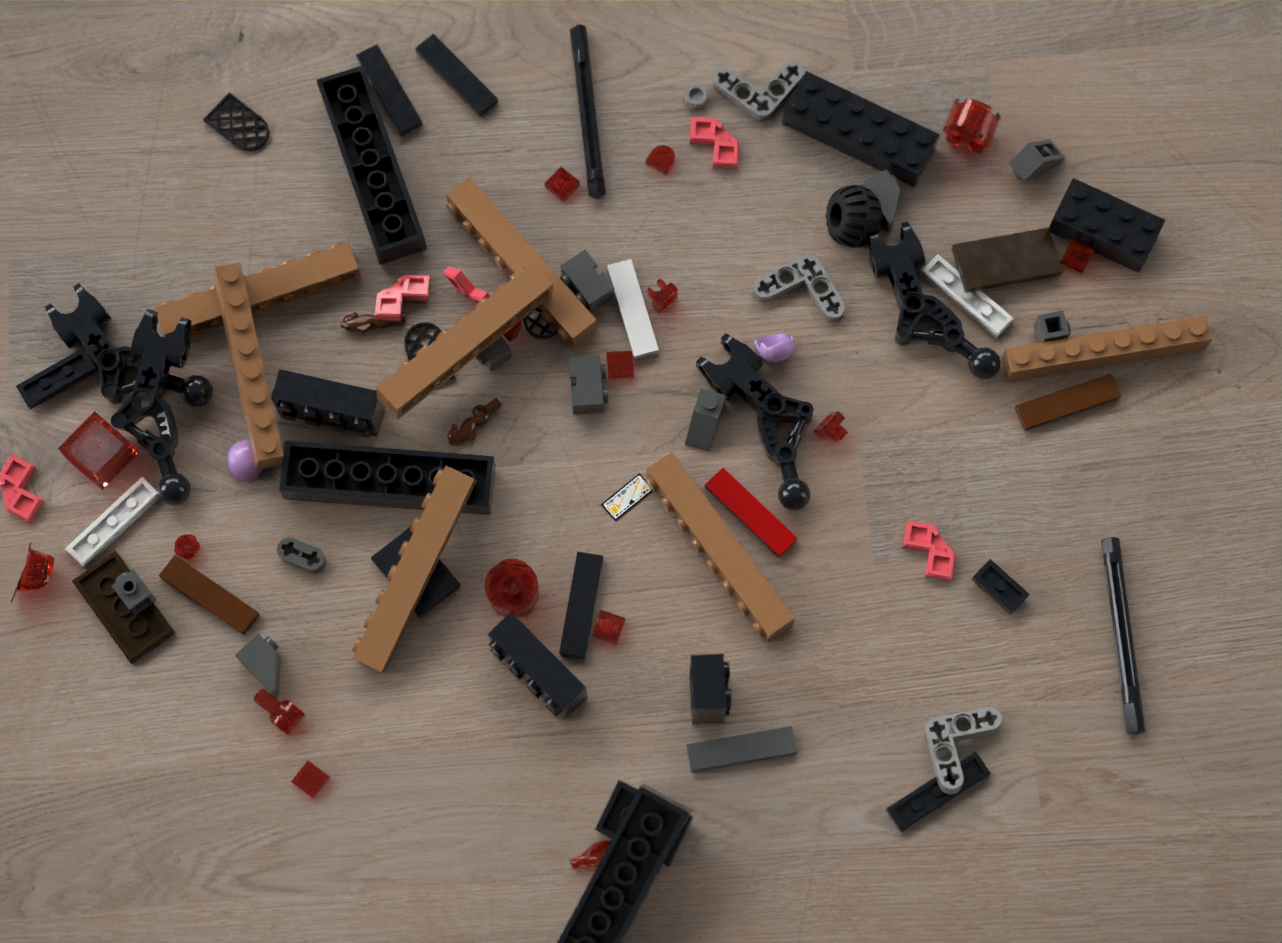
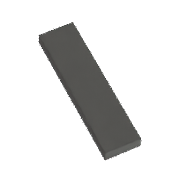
(741, 749)

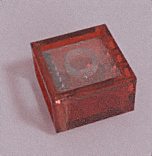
(98, 450)

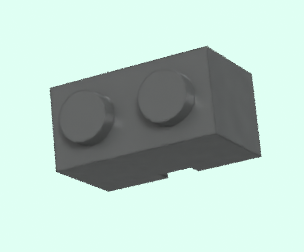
(583, 279)
(587, 376)

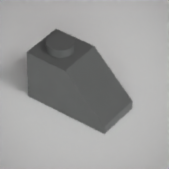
(1036, 159)
(887, 190)
(705, 419)
(262, 662)

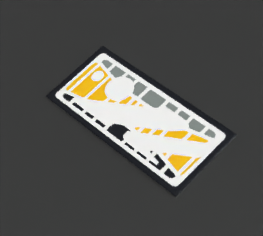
(626, 497)

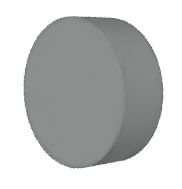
(696, 96)

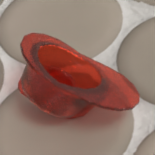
(36, 571)

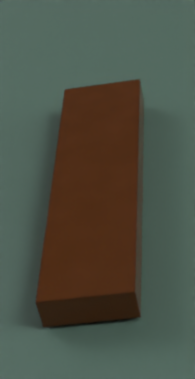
(1067, 402)
(209, 595)

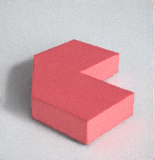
(711, 132)
(463, 285)
(408, 287)
(13, 480)
(927, 538)

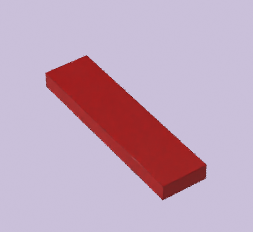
(751, 512)

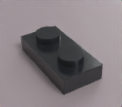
(1000, 586)

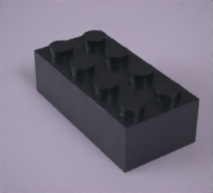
(1106, 225)
(327, 403)
(537, 666)

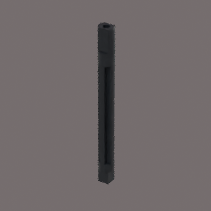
(587, 110)
(1123, 636)

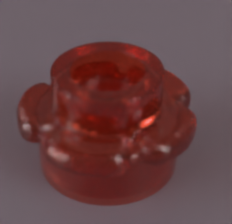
(184, 540)

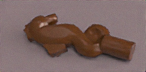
(364, 322)
(467, 430)

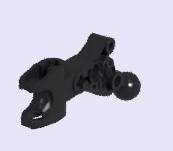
(900, 265)
(85, 327)
(157, 357)
(741, 376)

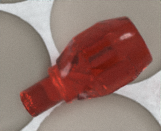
(591, 856)

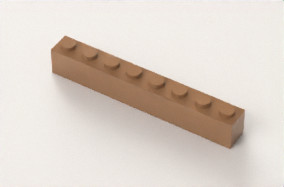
(513, 253)
(267, 288)
(464, 340)
(1106, 349)
(248, 366)
(719, 546)
(414, 568)

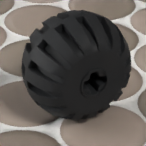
(852, 215)

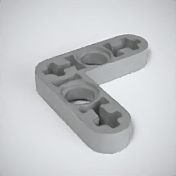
(763, 97)
(802, 277)
(950, 735)

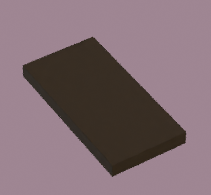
(1006, 260)
(132, 633)

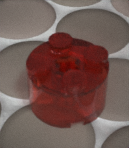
(971, 124)
(501, 578)

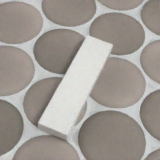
(974, 303)
(632, 309)
(113, 522)

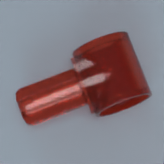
(282, 713)

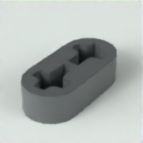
(303, 550)

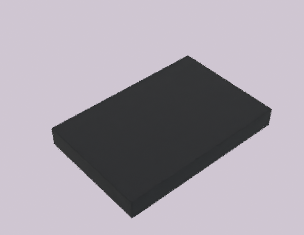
(441, 582)

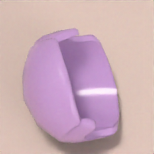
(775, 348)
(241, 462)

